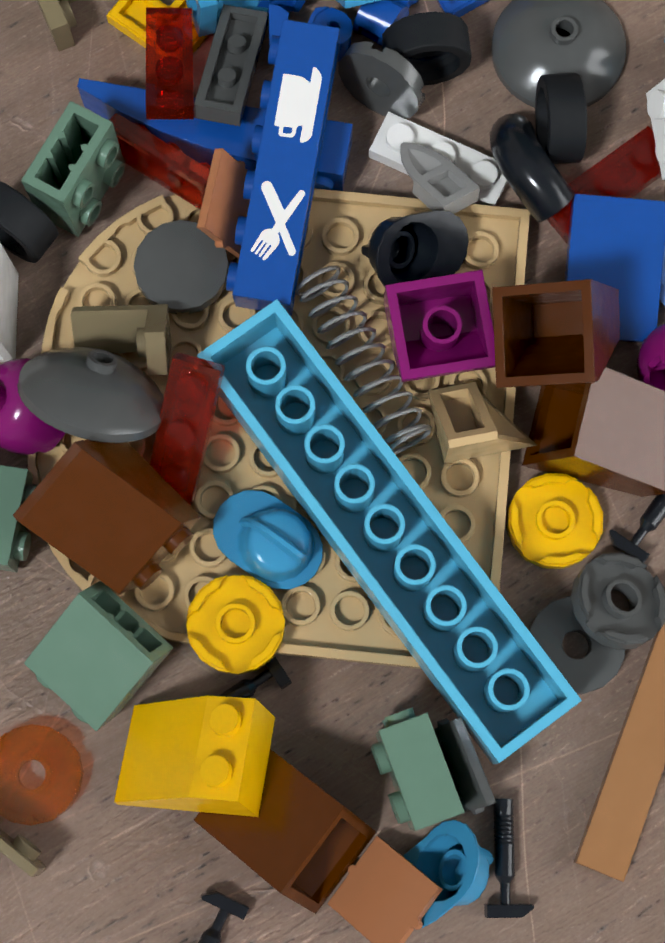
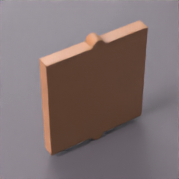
(224, 201)
(384, 895)

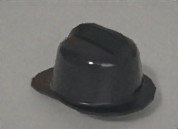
(417, 246)

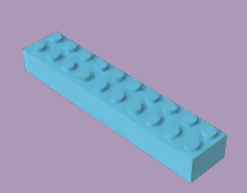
(389, 534)

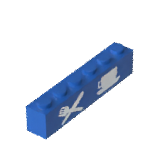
(286, 165)

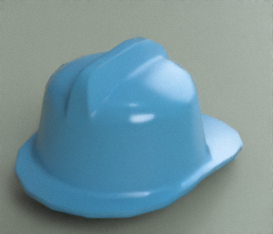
(268, 539)
(454, 863)

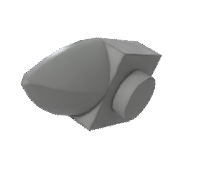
(437, 179)

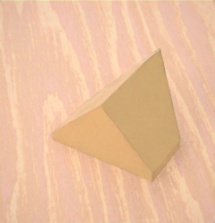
(471, 425)

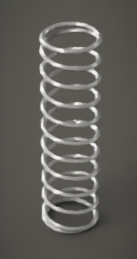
(339, 340)

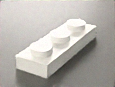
(474, 164)

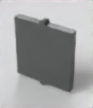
(464, 765)

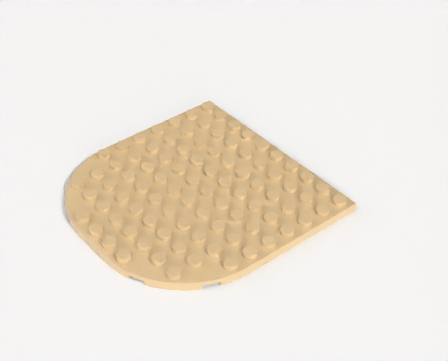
(331, 611)

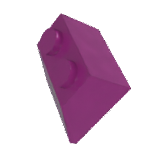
(440, 325)

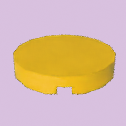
(554, 521)
(235, 624)

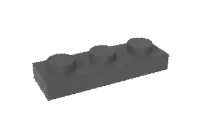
(231, 65)

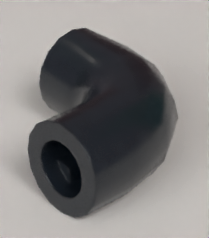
(528, 167)

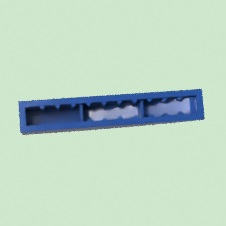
(201, 137)

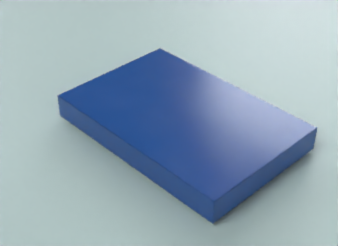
(621, 247)

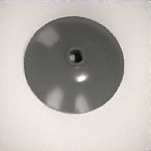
(529, 46)
(91, 394)

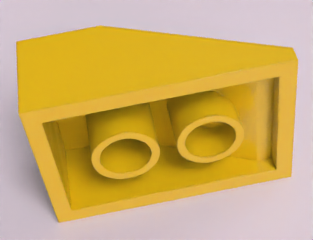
(197, 755)

